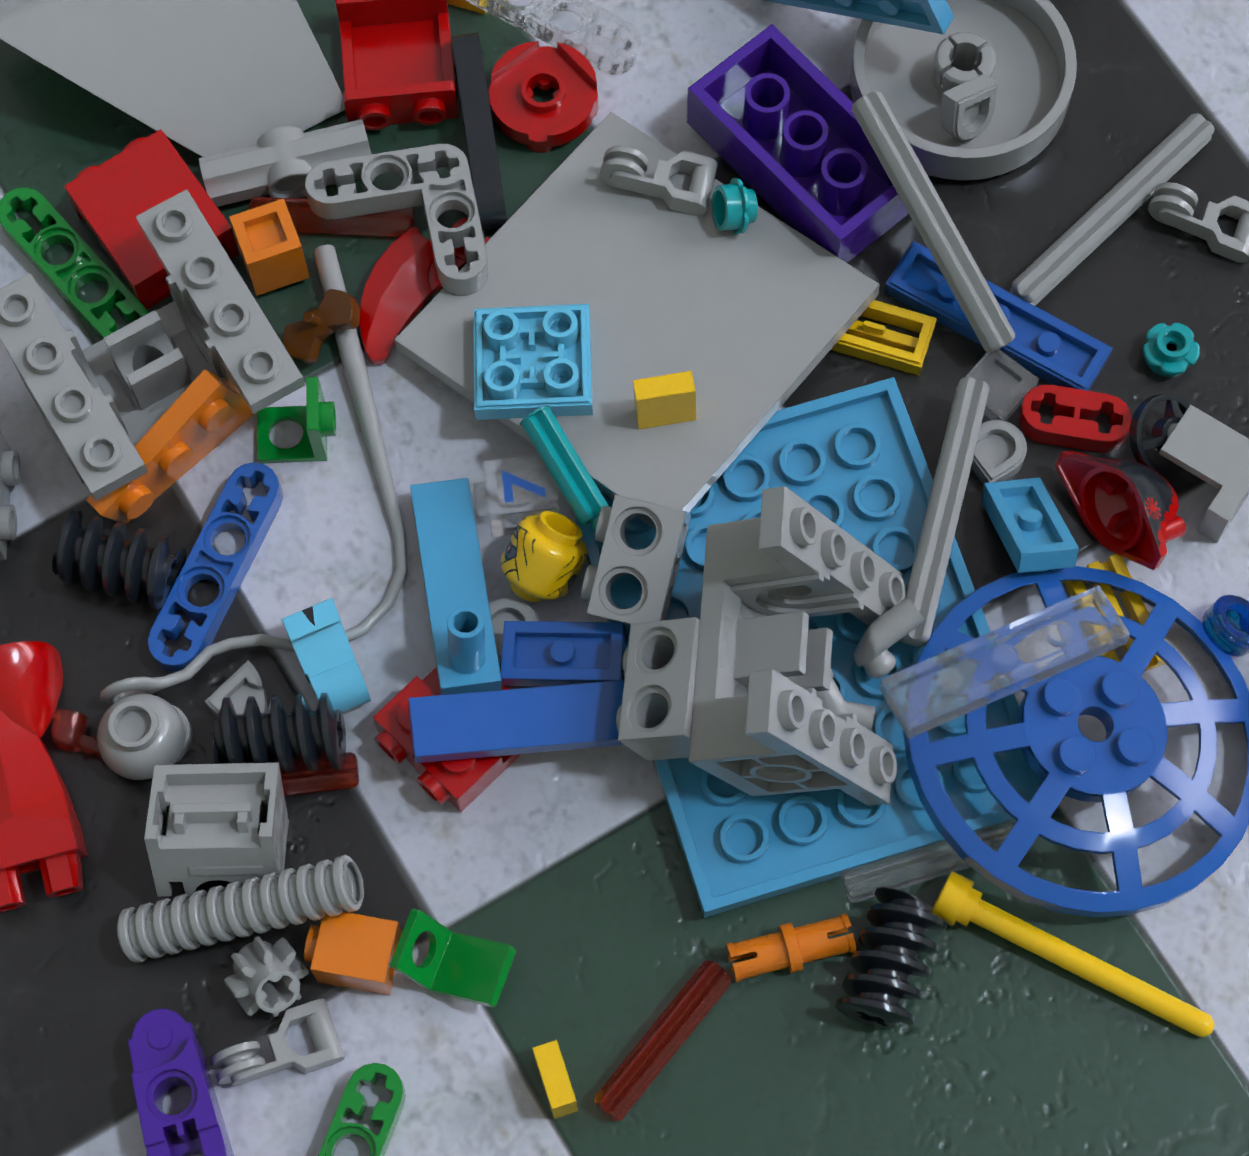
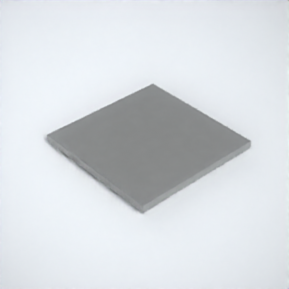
(662, 301)

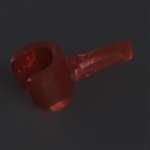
(69, 733)

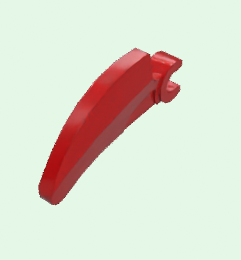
(398, 289)

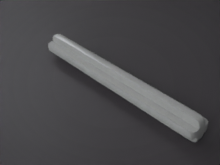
(1112, 209)
(933, 221)
(945, 504)

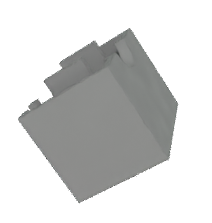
(215, 824)

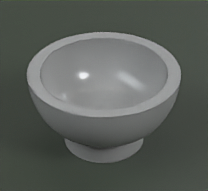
(140, 734)

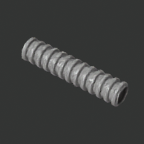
(240, 909)

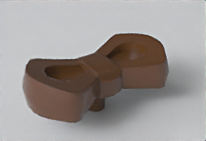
(335, 313)

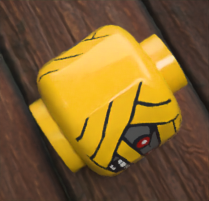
(544, 556)

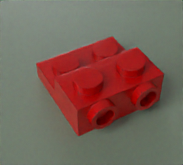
(449, 780)

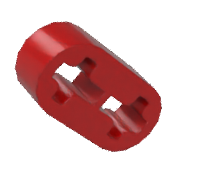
(1075, 418)

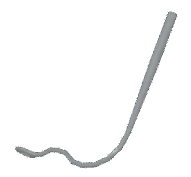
(364, 403)

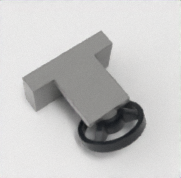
(1202, 448)

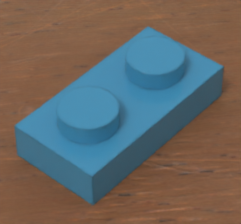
(1029, 525)

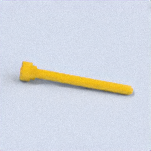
(964, 904)

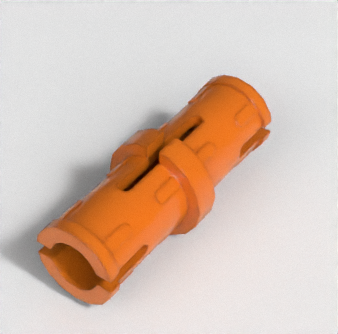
(790, 947)

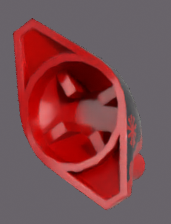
(1123, 505)

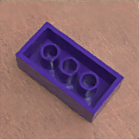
(796, 144)

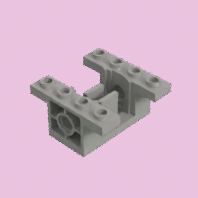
(118, 388)
(762, 666)

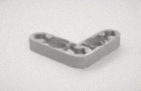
(432, 192)

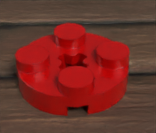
(543, 123)

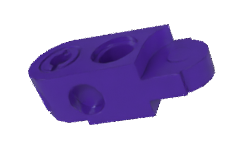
(168, 1056)

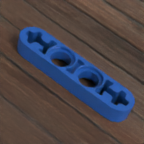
(207, 564)

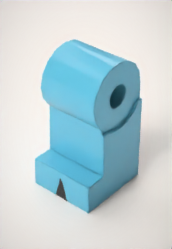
(327, 655)

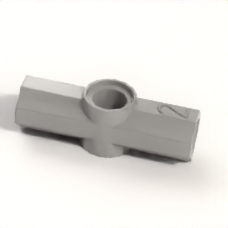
(279, 162)

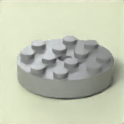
(1011, 41)

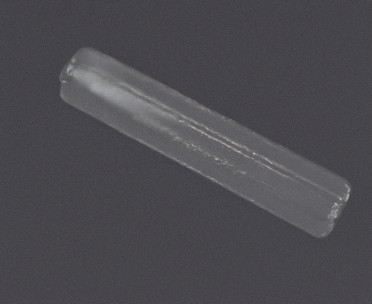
(914, 866)

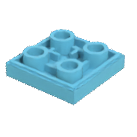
(532, 361)

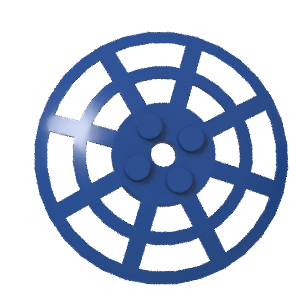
(1085, 768)

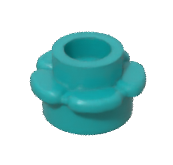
(734, 206)
(1167, 362)

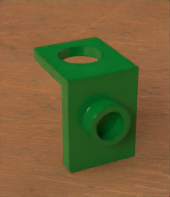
(316, 420)
(455, 963)

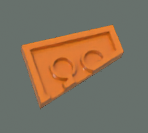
(177, 442)

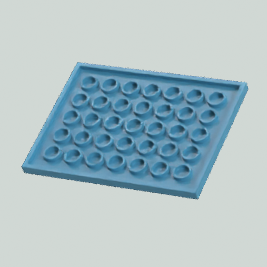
(868, 475)

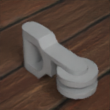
(626, 168)
(1175, 206)
(243, 1068)

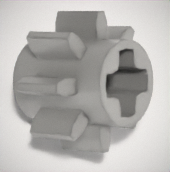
(266, 976)

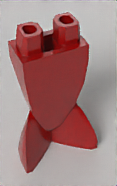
(35, 807)

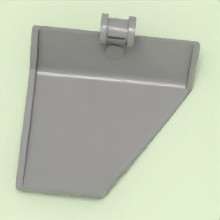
(193, 68)

